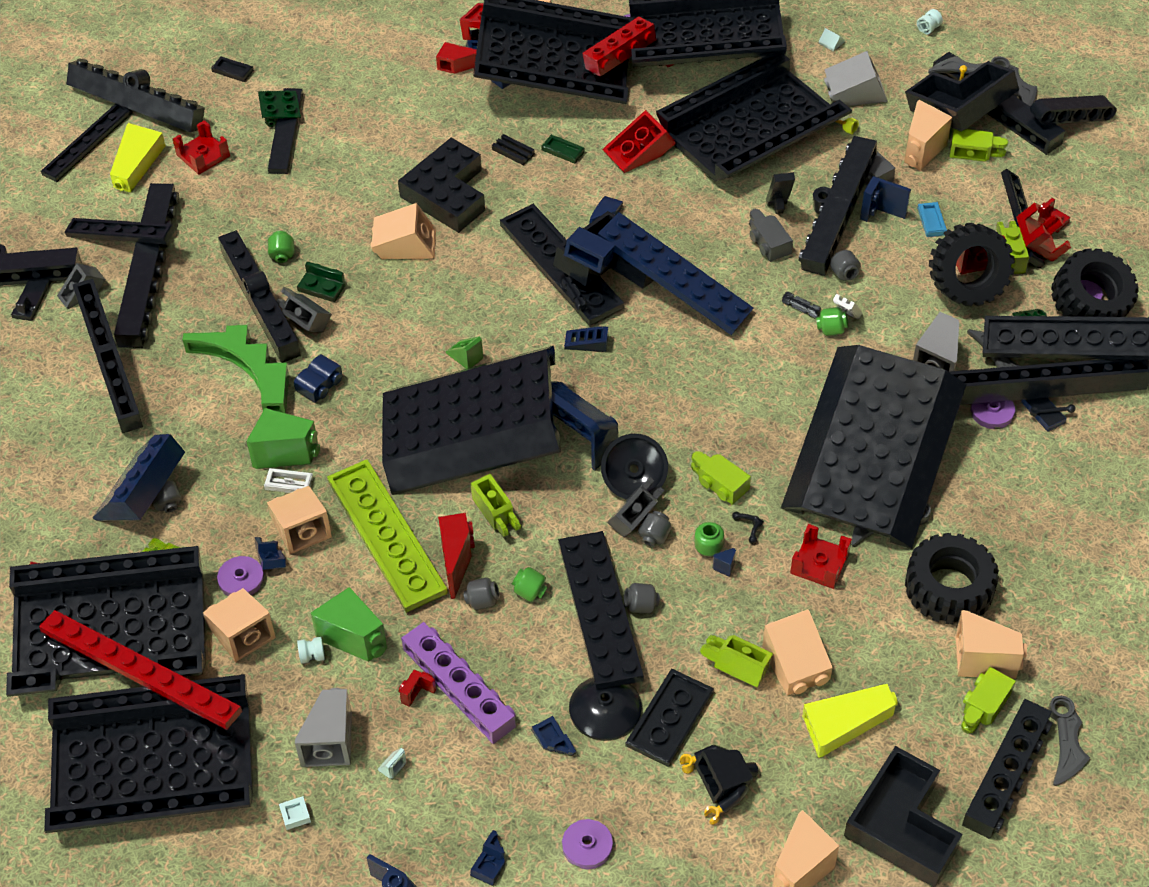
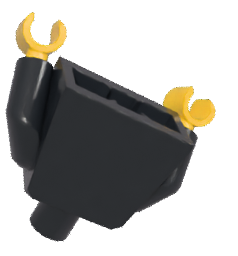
(723, 774)

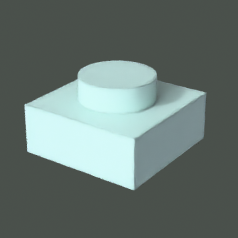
(294, 813)

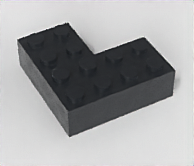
(968, 98)
(441, 185)
(586, 275)
(895, 828)

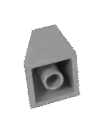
(855, 81)
(939, 343)
(326, 731)

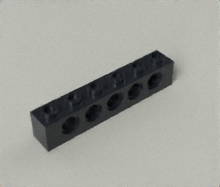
(986, 821)

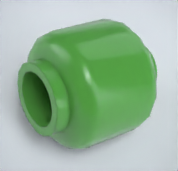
(280, 246)
(832, 321)
(709, 538)
(529, 584)

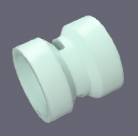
(929, 21)
(310, 650)

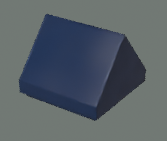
(724, 561)

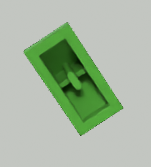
(467, 352)

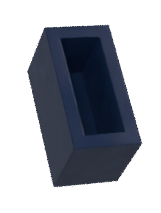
(589, 249)

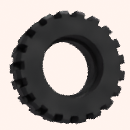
(1103, 270)
(993, 278)
(955, 554)

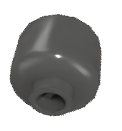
(845, 265)
(168, 497)
(655, 528)
(482, 593)
(641, 598)

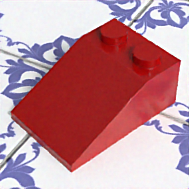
(639, 143)
(456, 544)

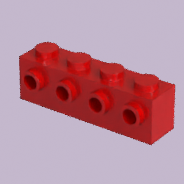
(618, 46)

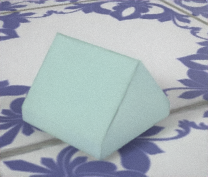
(831, 40)

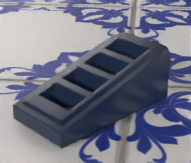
(598, 343)

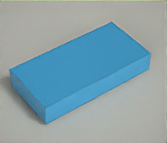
(931, 219)

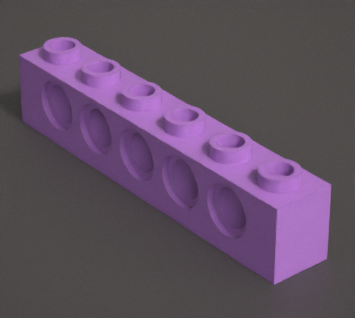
(493, 725)

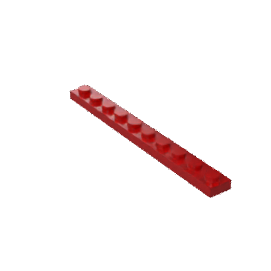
(141, 669)

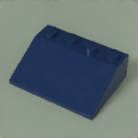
(141, 480)

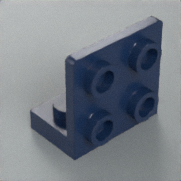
(884, 197)

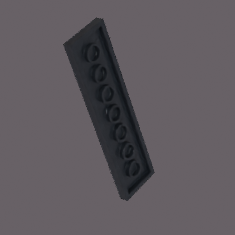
(539, 241)
(1066, 337)
(600, 611)

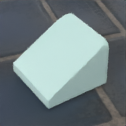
(393, 763)

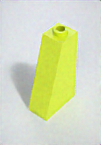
(135, 156)
(847, 716)

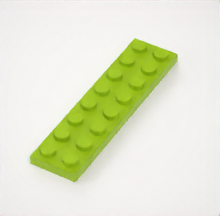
(387, 536)

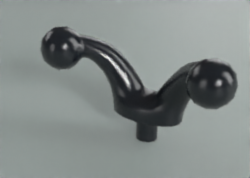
(757, 522)

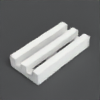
(850, 307)
(287, 484)

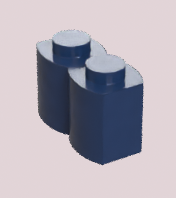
(318, 378)

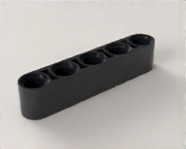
(1073, 109)

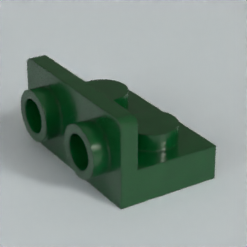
(322, 282)

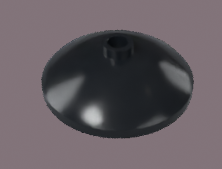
(629, 451)
(602, 718)

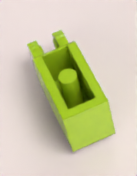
(976, 145)
(1015, 240)
(721, 476)
(494, 504)
(738, 658)
(986, 700)

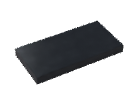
(669, 717)

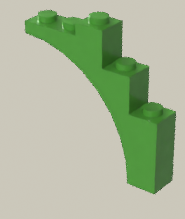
(253, 358)

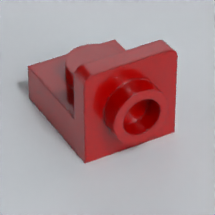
(1047, 210)

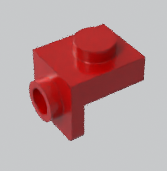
(416, 681)

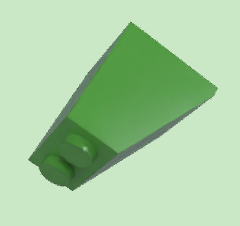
(282, 440)
(350, 626)

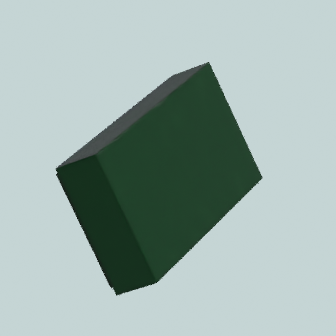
(563, 149)

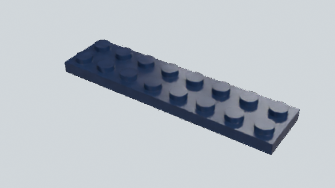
(676, 274)

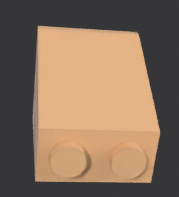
(927, 135)
(404, 234)
(300, 519)
(240, 624)
(986, 645)
(797, 653)
(806, 855)

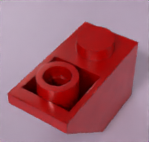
(455, 58)

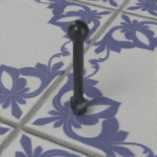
(1034, 411)

